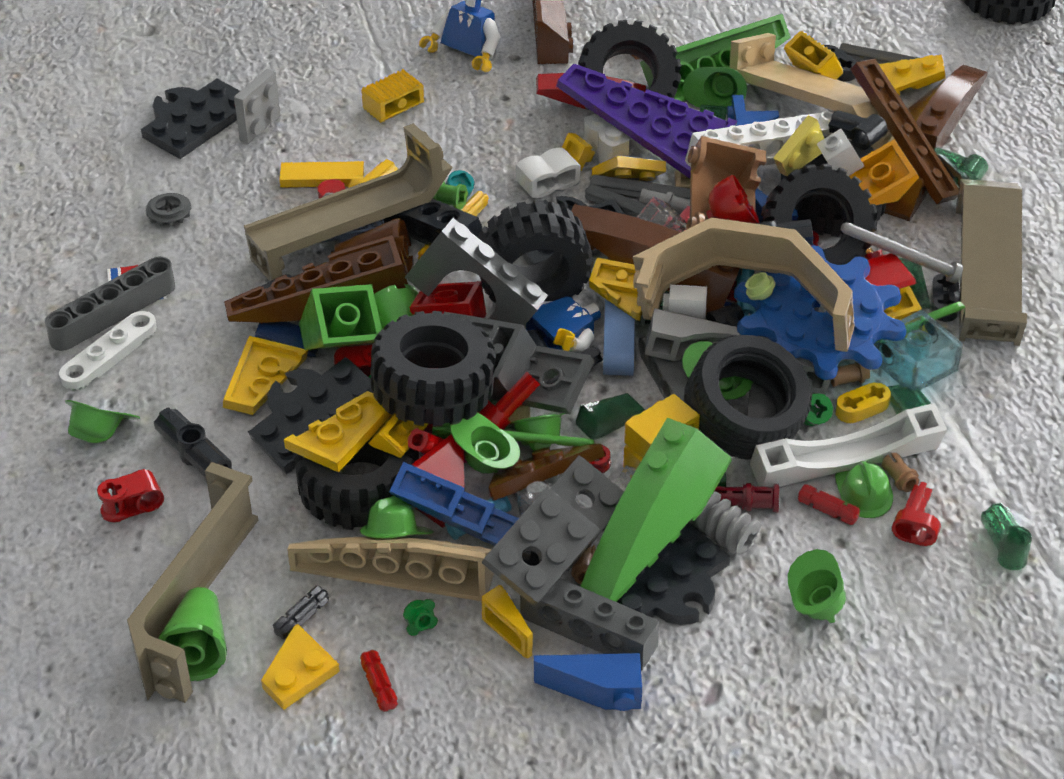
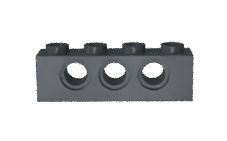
(594, 621)

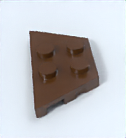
(540, 467)

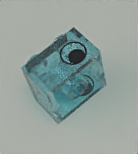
(923, 355)

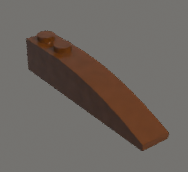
(552, 32)
(945, 104)
(626, 236)
(286, 299)

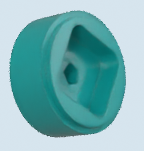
(461, 177)

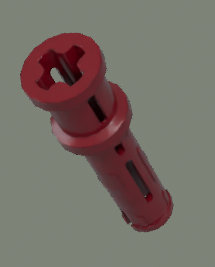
(751, 497)

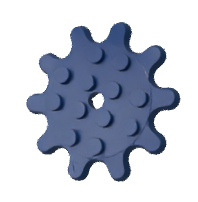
(792, 322)

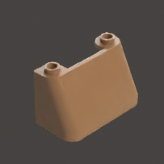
(714, 161)

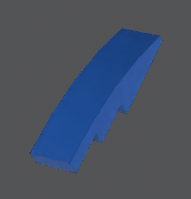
(451, 504)

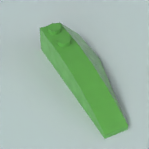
(716, 49)
(656, 505)

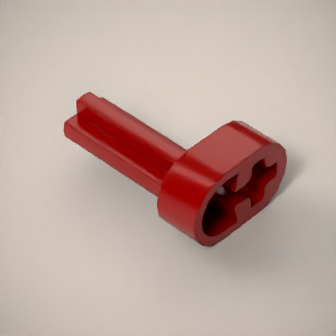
(510, 401)
(912, 519)

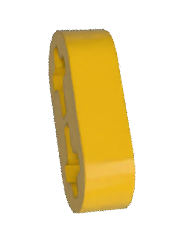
(862, 402)

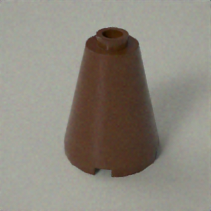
(394, 227)

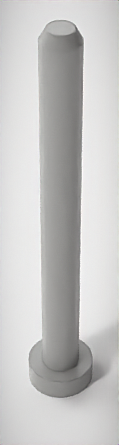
(953, 272)

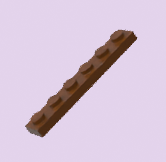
(905, 131)

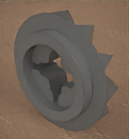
(158, 205)

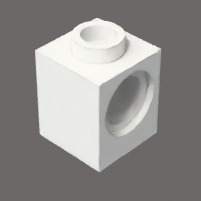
(840, 152)

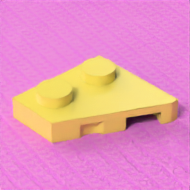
(800, 147)

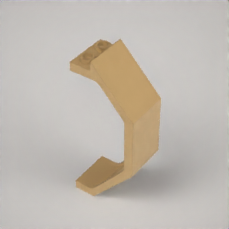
(744, 247)

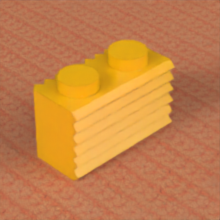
(812, 56)
(392, 95)

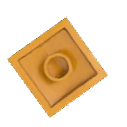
(886, 174)

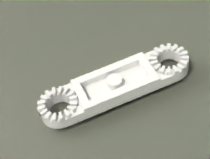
(108, 350)

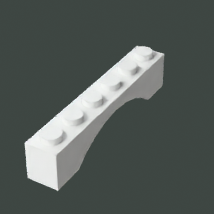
(796, 460)

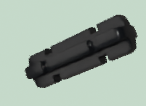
(301, 611)

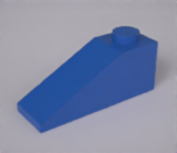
(597, 679)

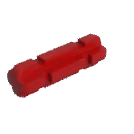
(828, 504)
(378, 680)

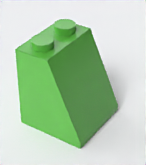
(340, 317)

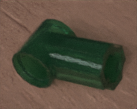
(973, 166)
(1009, 538)

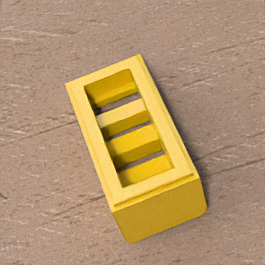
(506, 620)

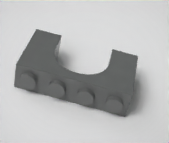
(461, 250)

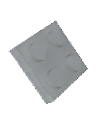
(257, 106)

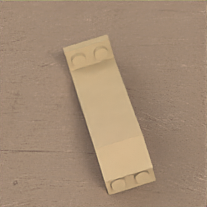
(755, 61)

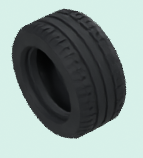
(763, 364)

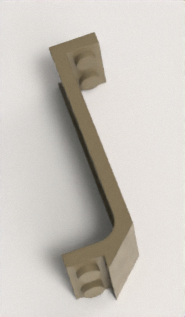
(350, 208)
(991, 261)
(196, 565)

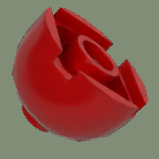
(730, 202)

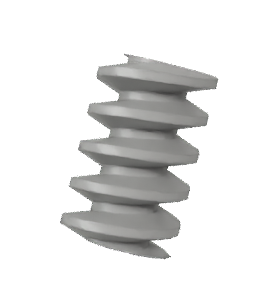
(726, 526)

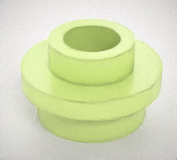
(760, 286)

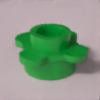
(419, 616)

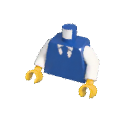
(467, 29)
(565, 324)

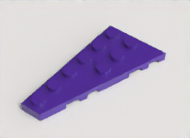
(647, 117)

